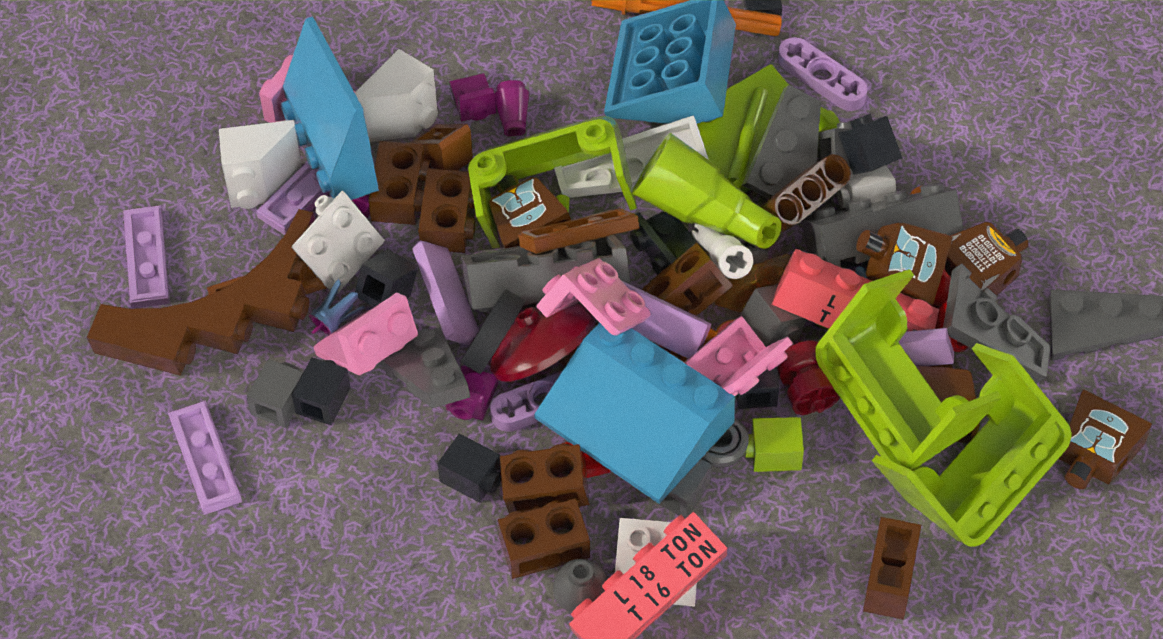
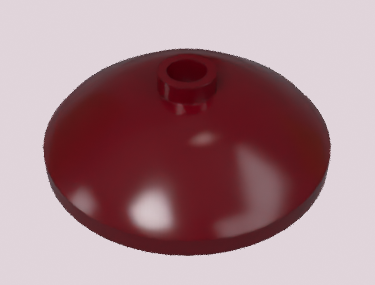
(540, 341)

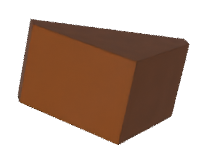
(447, 146)

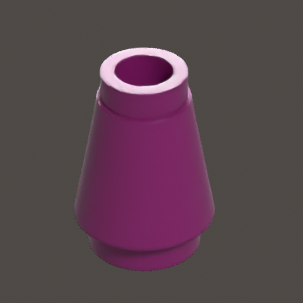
(512, 106)

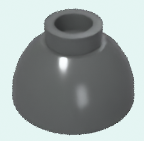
(729, 447)
(577, 582)

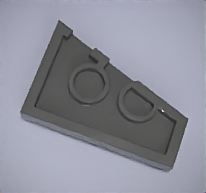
(787, 144)
(976, 318)
(1099, 319)
(428, 369)

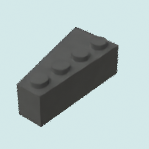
(835, 233)
(528, 273)

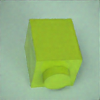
(776, 444)

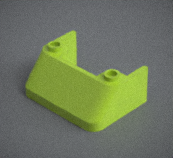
(544, 153)
(884, 385)
(997, 465)

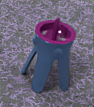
(330, 319)

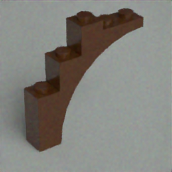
(223, 320)

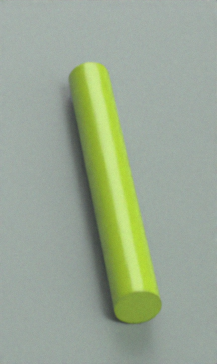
(748, 134)

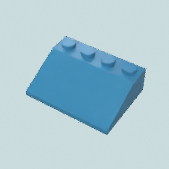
(672, 64)
(328, 117)
(637, 410)

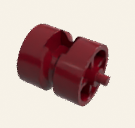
(808, 385)

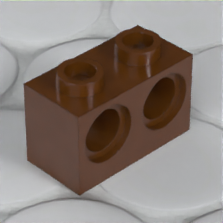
(400, 177)
(443, 211)
(690, 282)
(544, 485)
(547, 547)
(892, 568)

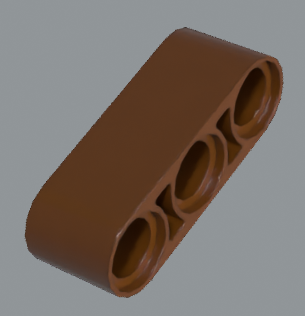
(808, 191)

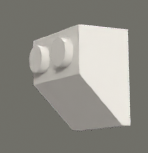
(398, 99)
(258, 160)

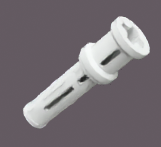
(725, 252)

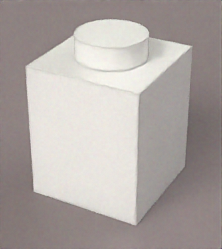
(867, 185)

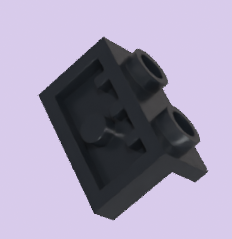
(662, 239)

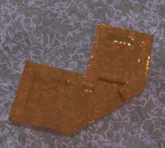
(760, 275)

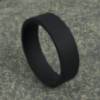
(492, 331)

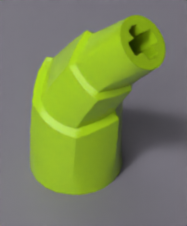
(697, 192)

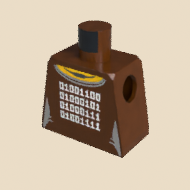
(988, 255)

